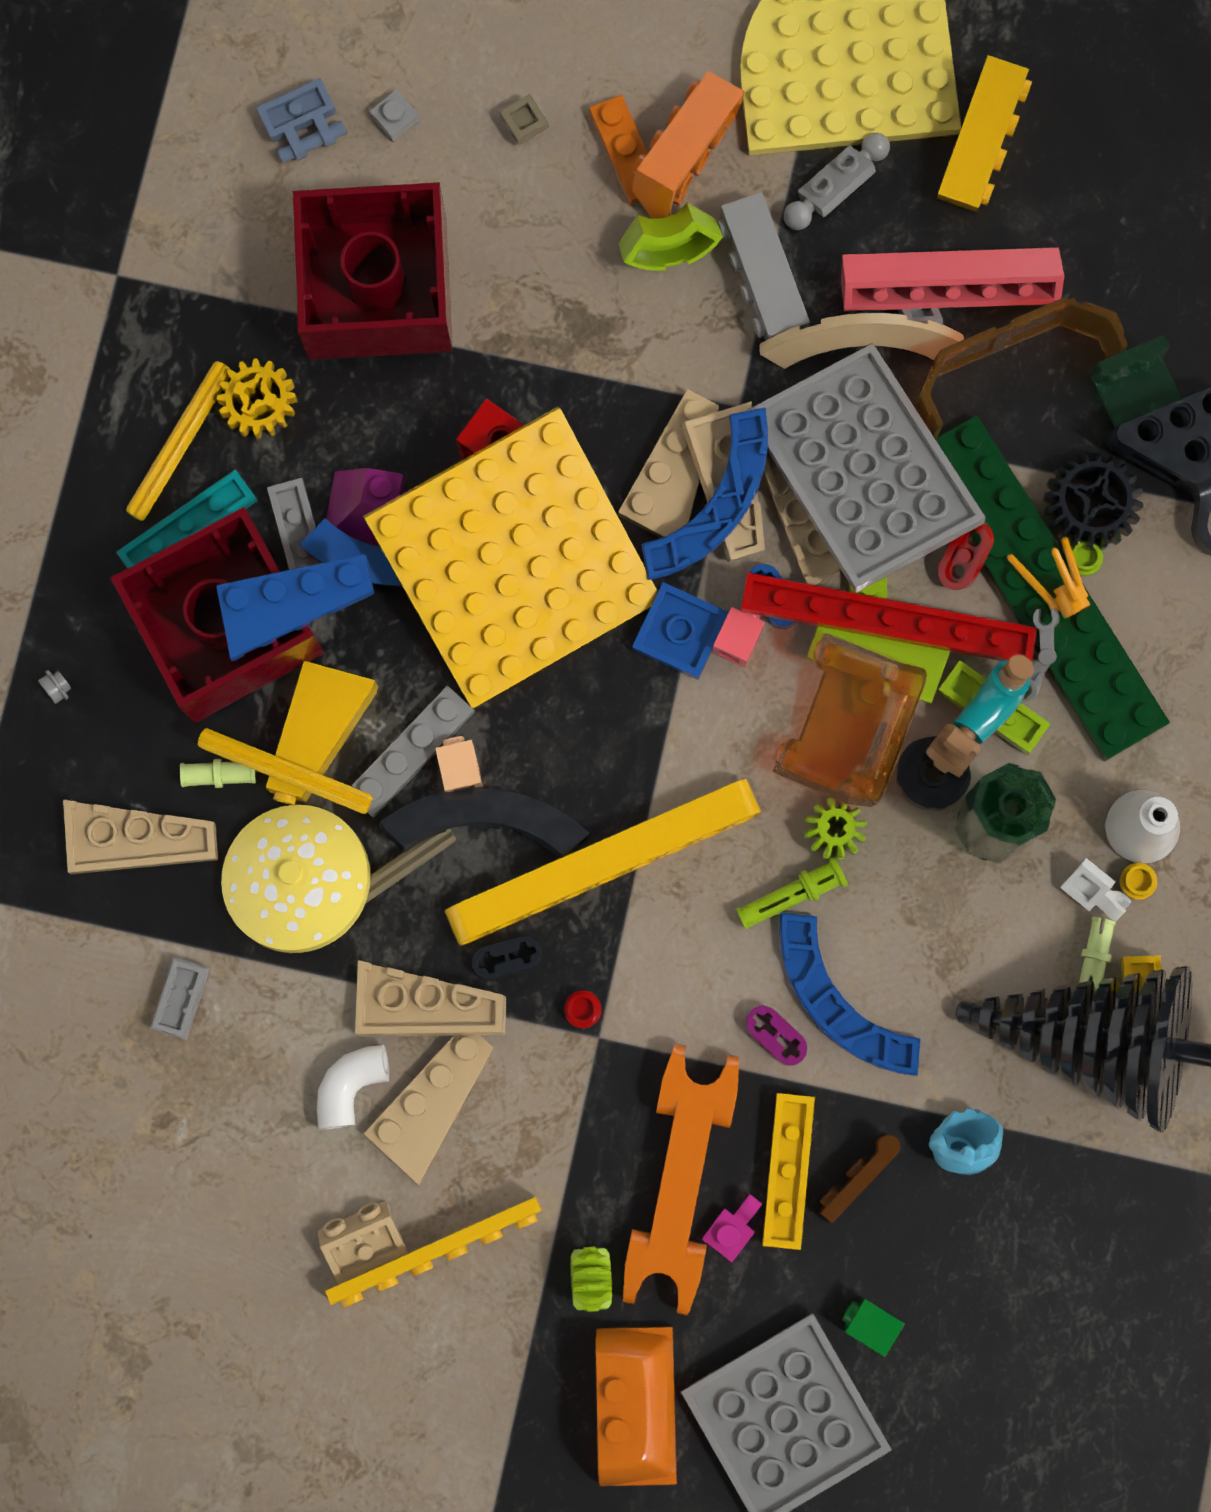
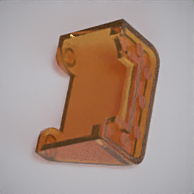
(853, 722)

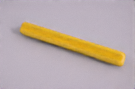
(178, 442)
(285, 771)

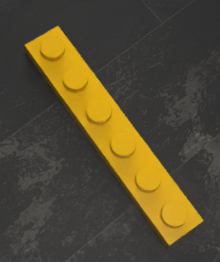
(420, 1260)

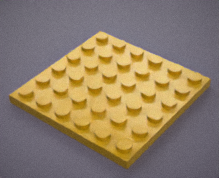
(513, 557)

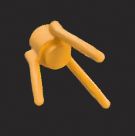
(1070, 596)

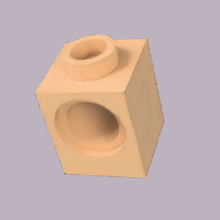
(458, 764)

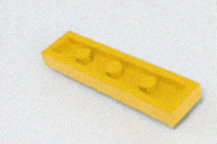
(788, 1171)

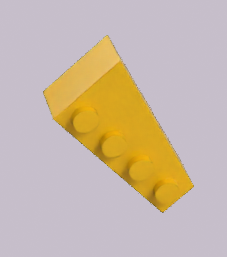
(983, 133)

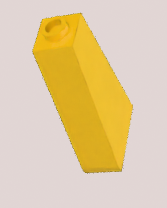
(319, 722)

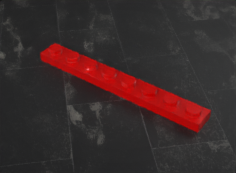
(886, 618)

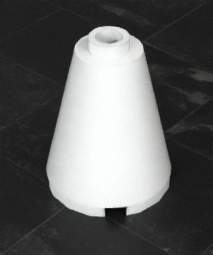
(1142, 826)

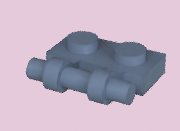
(297, 111)

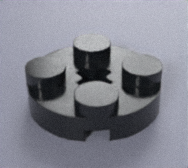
(915, 786)

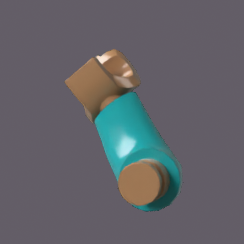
(987, 712)

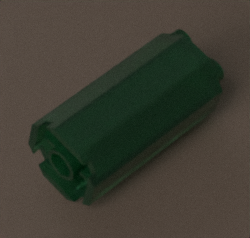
(1005, 813)

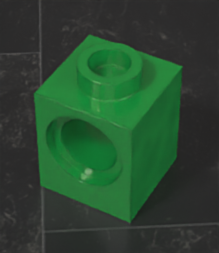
(871, 1326)

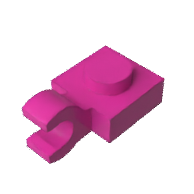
(730, 1231)

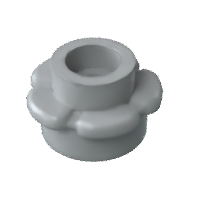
(55, 686)

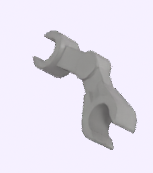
(1047, 654)

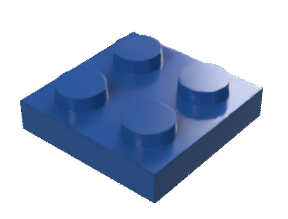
(680, 631)

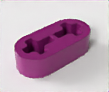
(782, 1028)

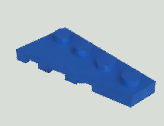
(274, 604)

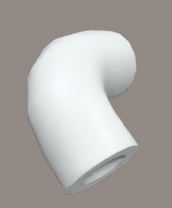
(344, 1080)

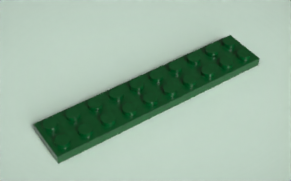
(1089, 658)

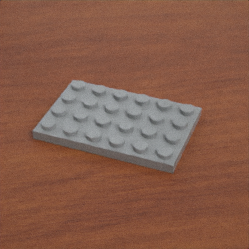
(867, 468)

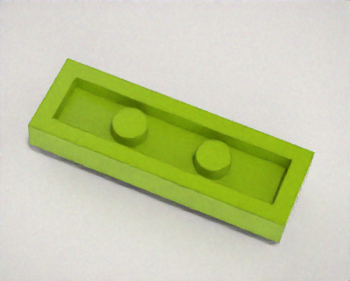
(1021, 729)

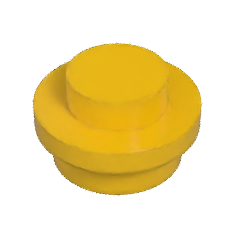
(1138, 881)

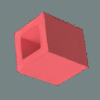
(738, 637)

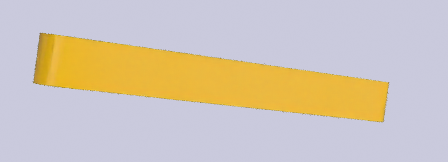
(602, 862)

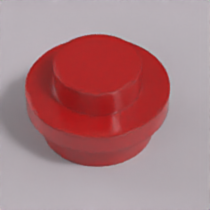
(582, 1009)

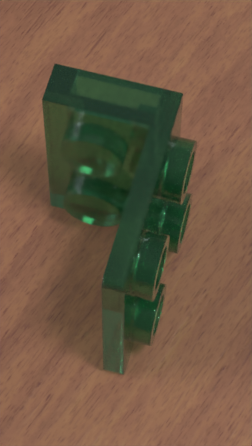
(1135, 382)

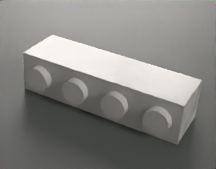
(762, 265)

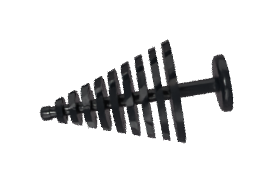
(1110, 1036)

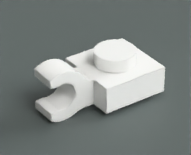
(1092, 887)

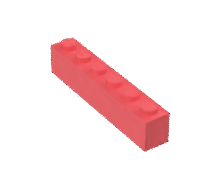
(951, 279)

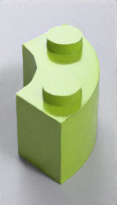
(669, 240)

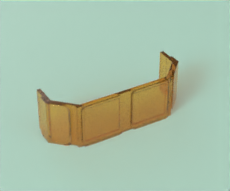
(1083, 318)

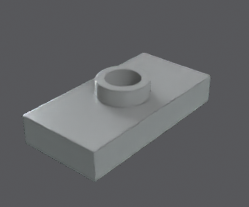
(179, 998)

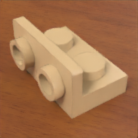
(361, 1241)

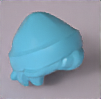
(967, 1142)

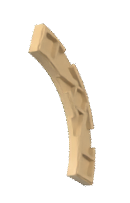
(858, 330)

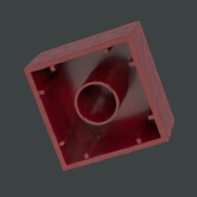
(372, 271)
(182, 622)

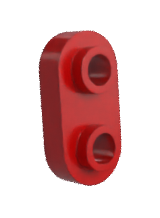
(967, 554)

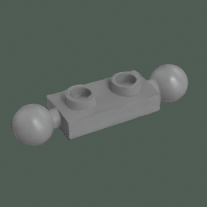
(836, 181)

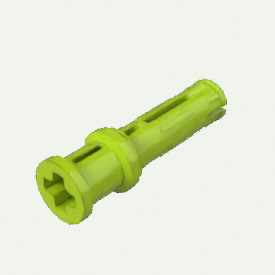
(809, 881)

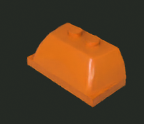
(635, 1406)

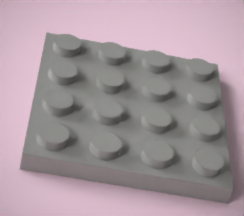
(786, 1419)

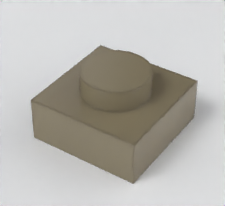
(524, 119)

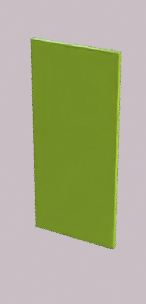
(930, 659)

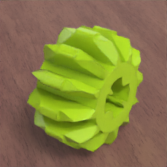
(848, 832)
(591, 1279)

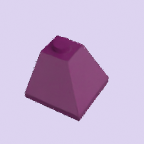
(359, 493)

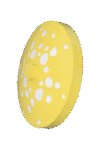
(295, 878)

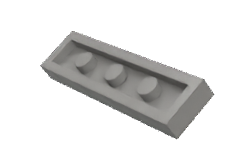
(413, 749)

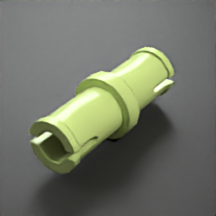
(215, 774)
(1097, 951)

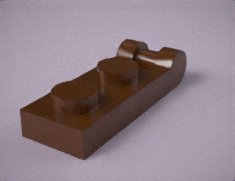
(860, 1176)

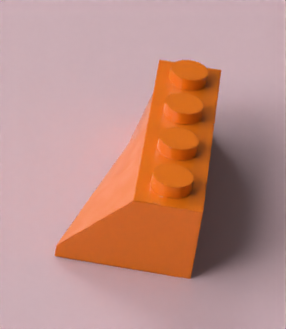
(685, 143)

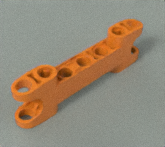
(668, 1244)

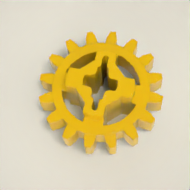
(261, 384)

